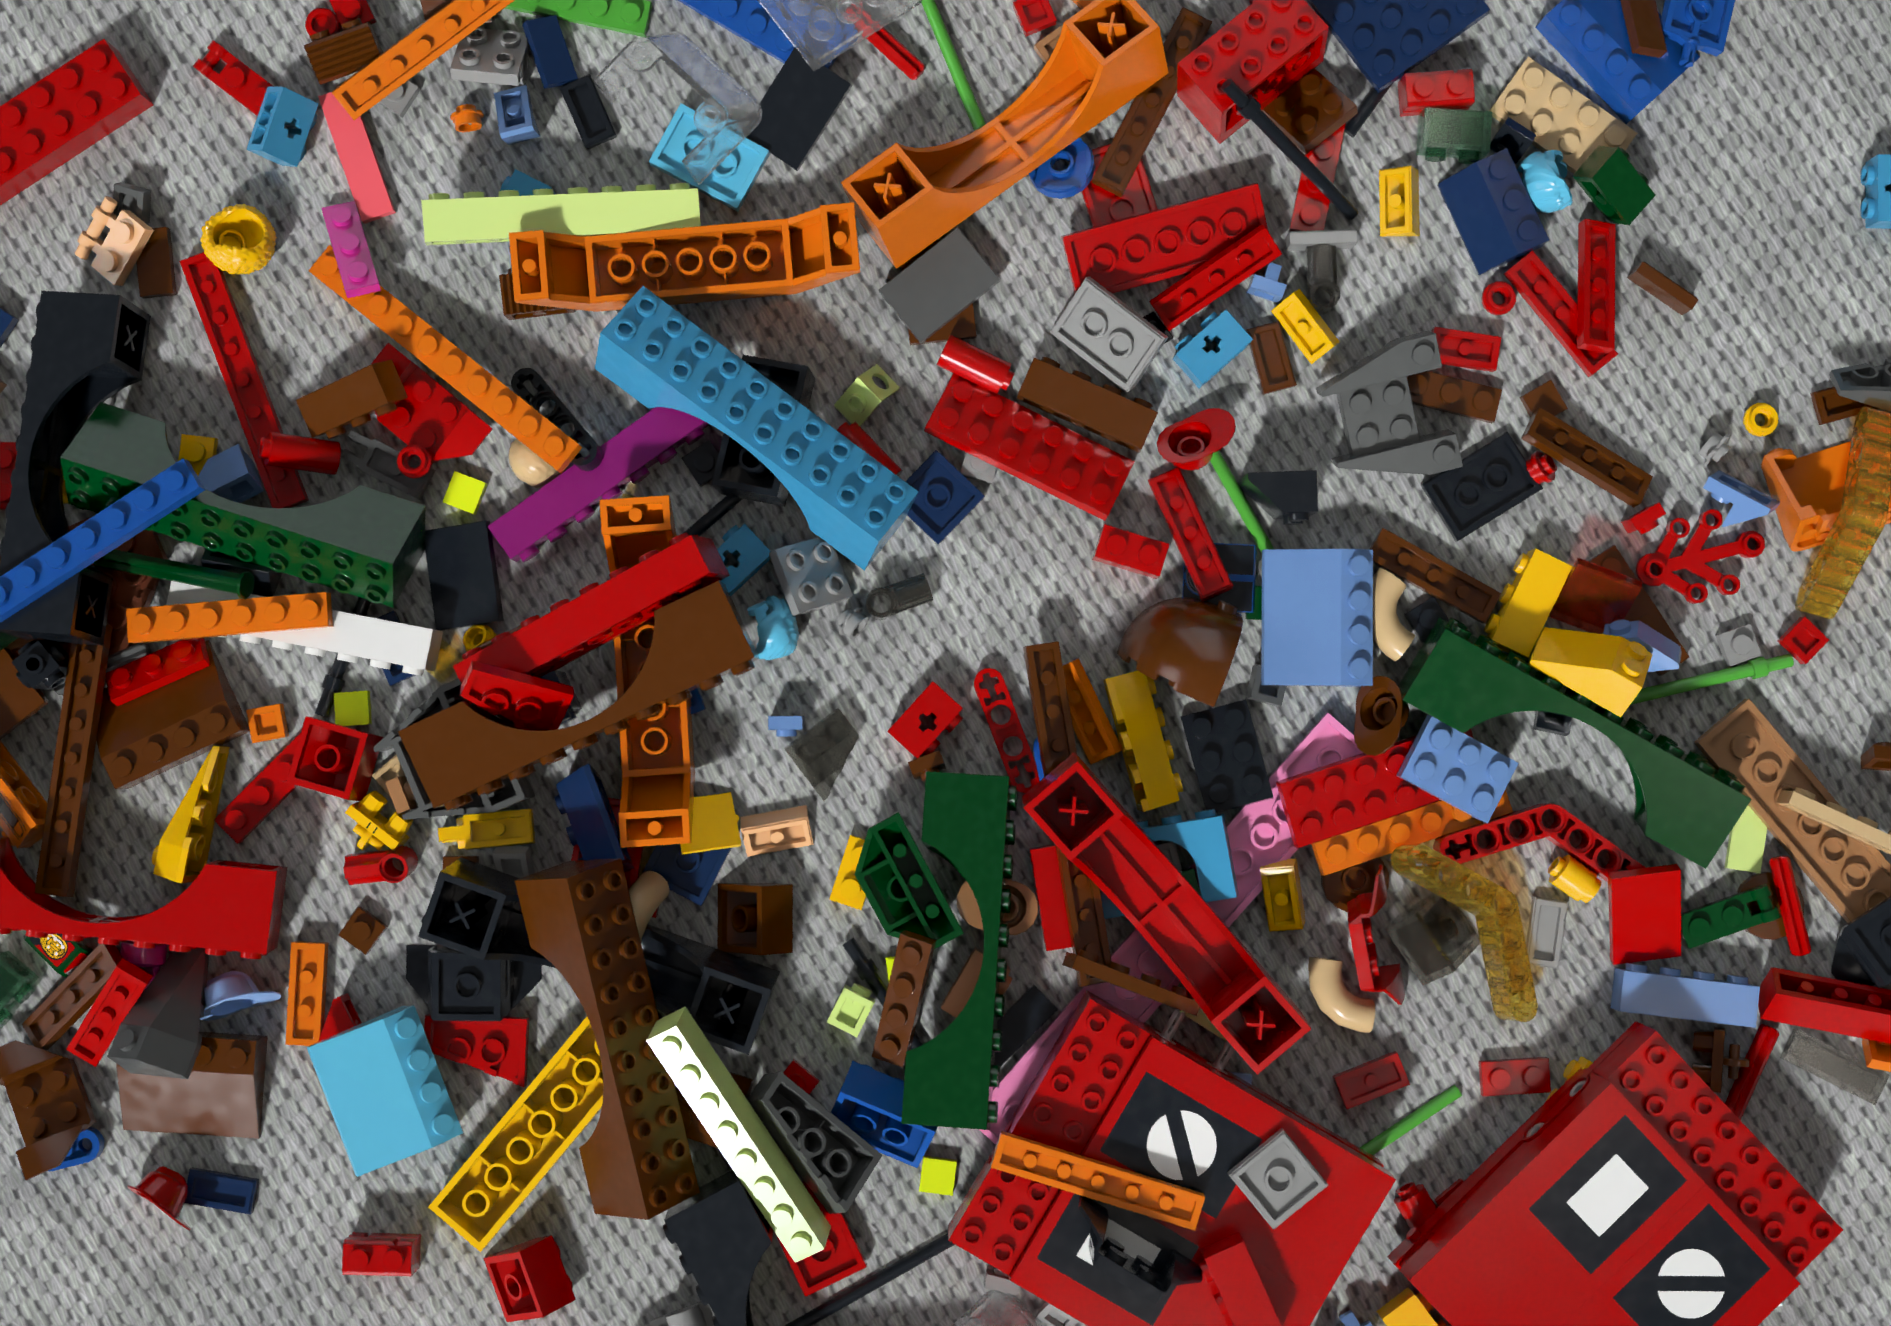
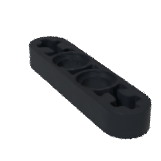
(559, 416)

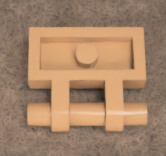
(121, 246)

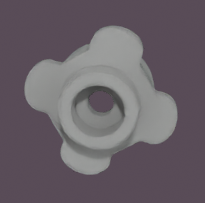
(1715, 448)

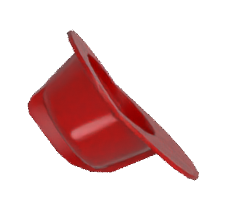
(1195, 439)
(166, 1190)

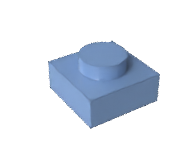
(786, 725)

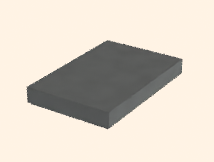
(939, 285)

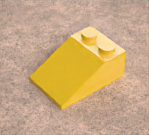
(1594, 665)

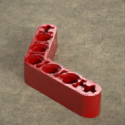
(1534, 830)

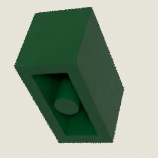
(1614, 184)

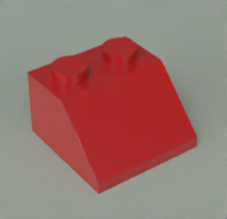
(334, 759)
(530, 1279)

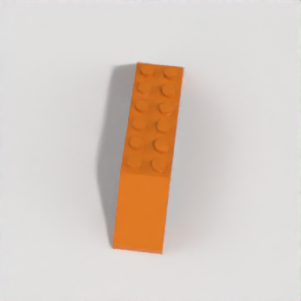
(686, 262)
(660, 749)

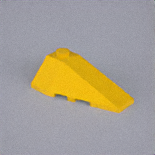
(188, 837)

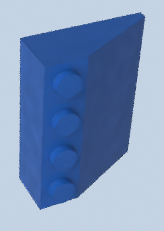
(1597, 45)

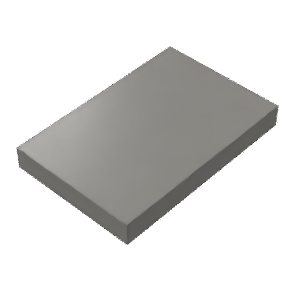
(1108, 334)

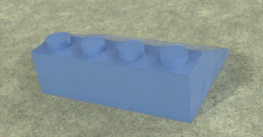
(1317, 617)

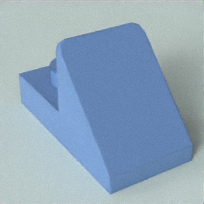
(515, 115)
(1746, 500)

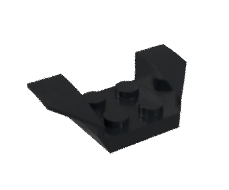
(1865, 948)
(465, 986)
(1133, 1273)

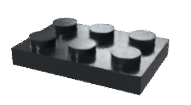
(1227, 757)

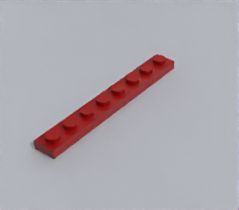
(240, 374)

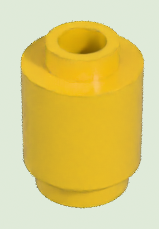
(1574, 878)

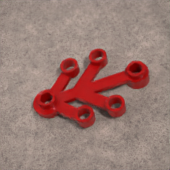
(1694, 558)

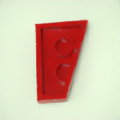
(522, 698)
(491, 1046)

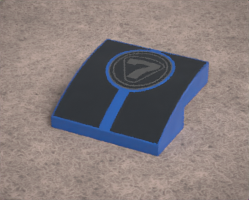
(1241, 567)

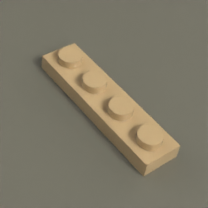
(1836, 818)

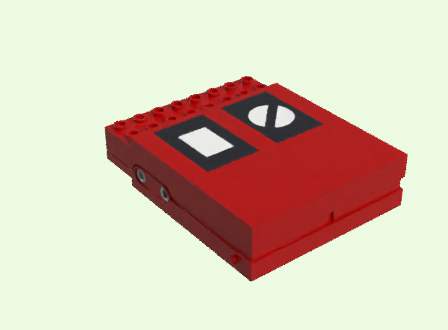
(1170, 1114)
(1621, 1209)

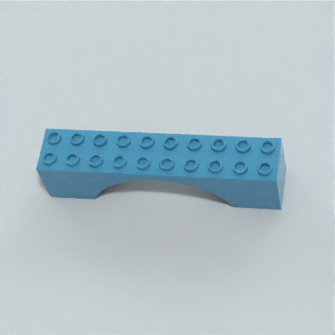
(678, 366)

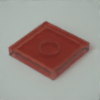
(1594, 597)

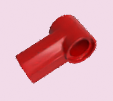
(378, 866)

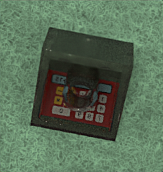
(1433, 937)

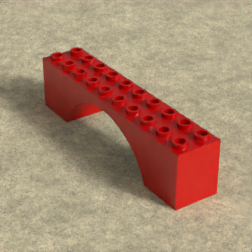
(222, 910)
(1167, 912)

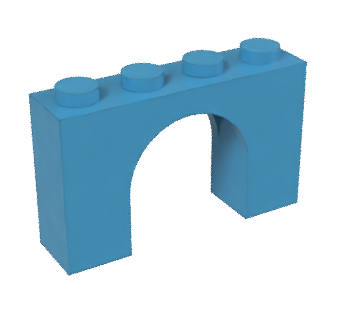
(1207, 844)

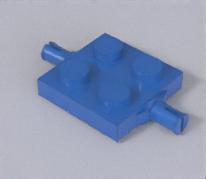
(1697, 26)

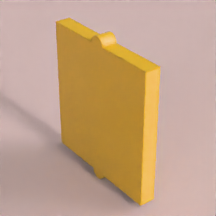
(713, 824)

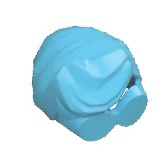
(1544, 181)
(775, 628)

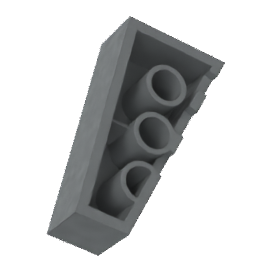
(815, 1141)

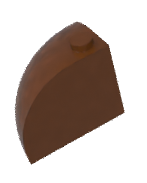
(1185, 643)

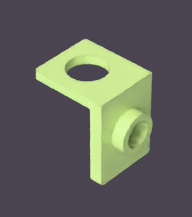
(865, 396)

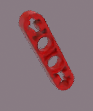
(1011, 728)

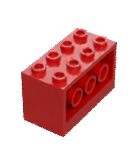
(1260, 51)

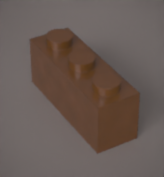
(352, 400)

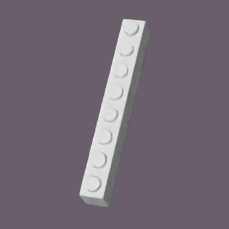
(350, 636)

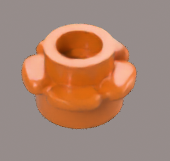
(467, 114)

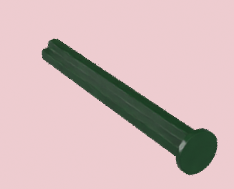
(179, 572)

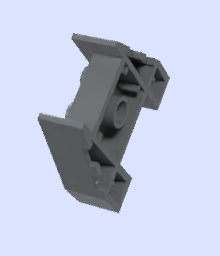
(1381, 415)
(500, 799)

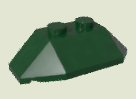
(903, 885)

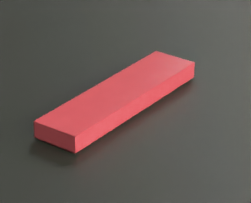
(358, 161)

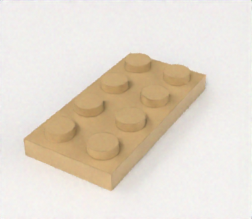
(1559, 115)

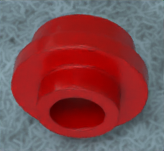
(1505, 290)
(405, 456)
(1541, 467)

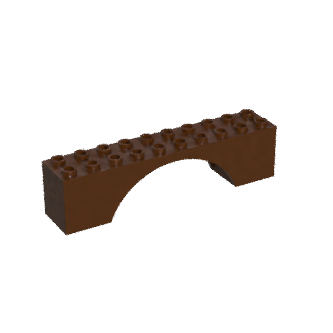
(474, 750)
(588, 930)

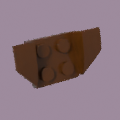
(46, 1103)

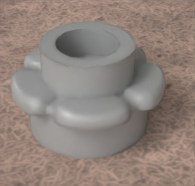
(852, 622)

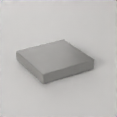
(1277, 1178)

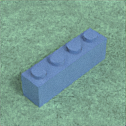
(1685, 996)

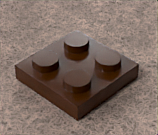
(1310, 110)

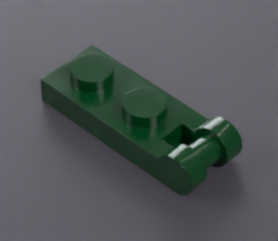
(1728, 916)

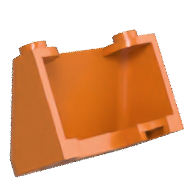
(1808, 492)

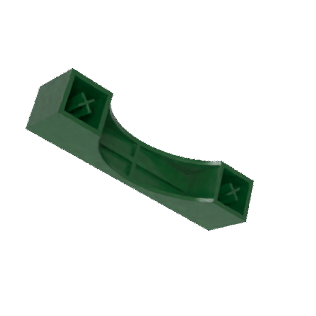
(352, 543)
(1676, 793)
(955, 1072)

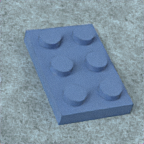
(1457, 769)

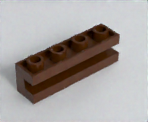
(1086, 404)

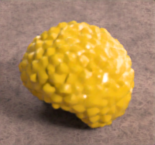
(239, 239)

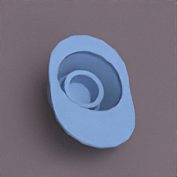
(232, 993)

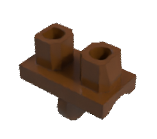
(1714, 1043)

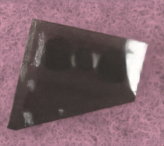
(823, 751)

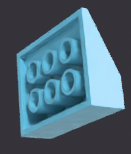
(385, 1090)

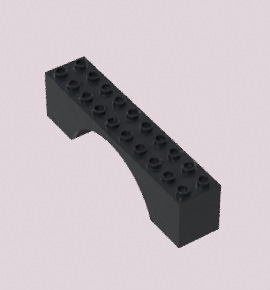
(80, 357)
(726, 995)
(721, 1245)

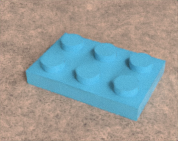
(729, 181)

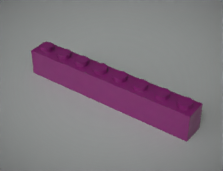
(578, 491)

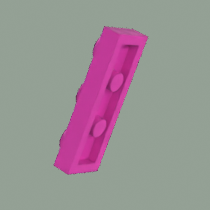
(350, 249)

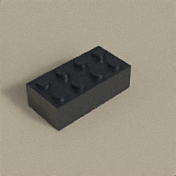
(739, 471)

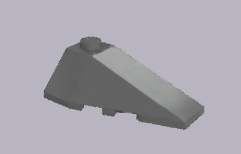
(163, 1024)

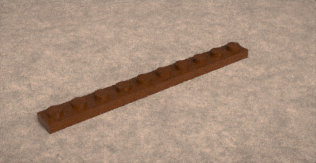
(1056, 744)

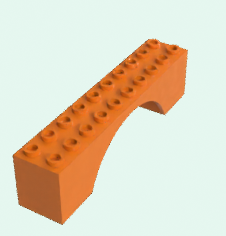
(1097, 67)

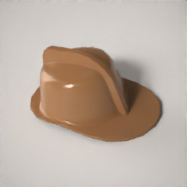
(1022, 913)

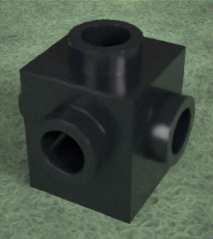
(52, 667)

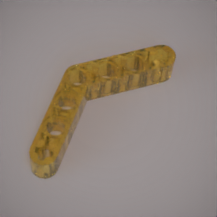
(1859, 521)
(1507, 1004)

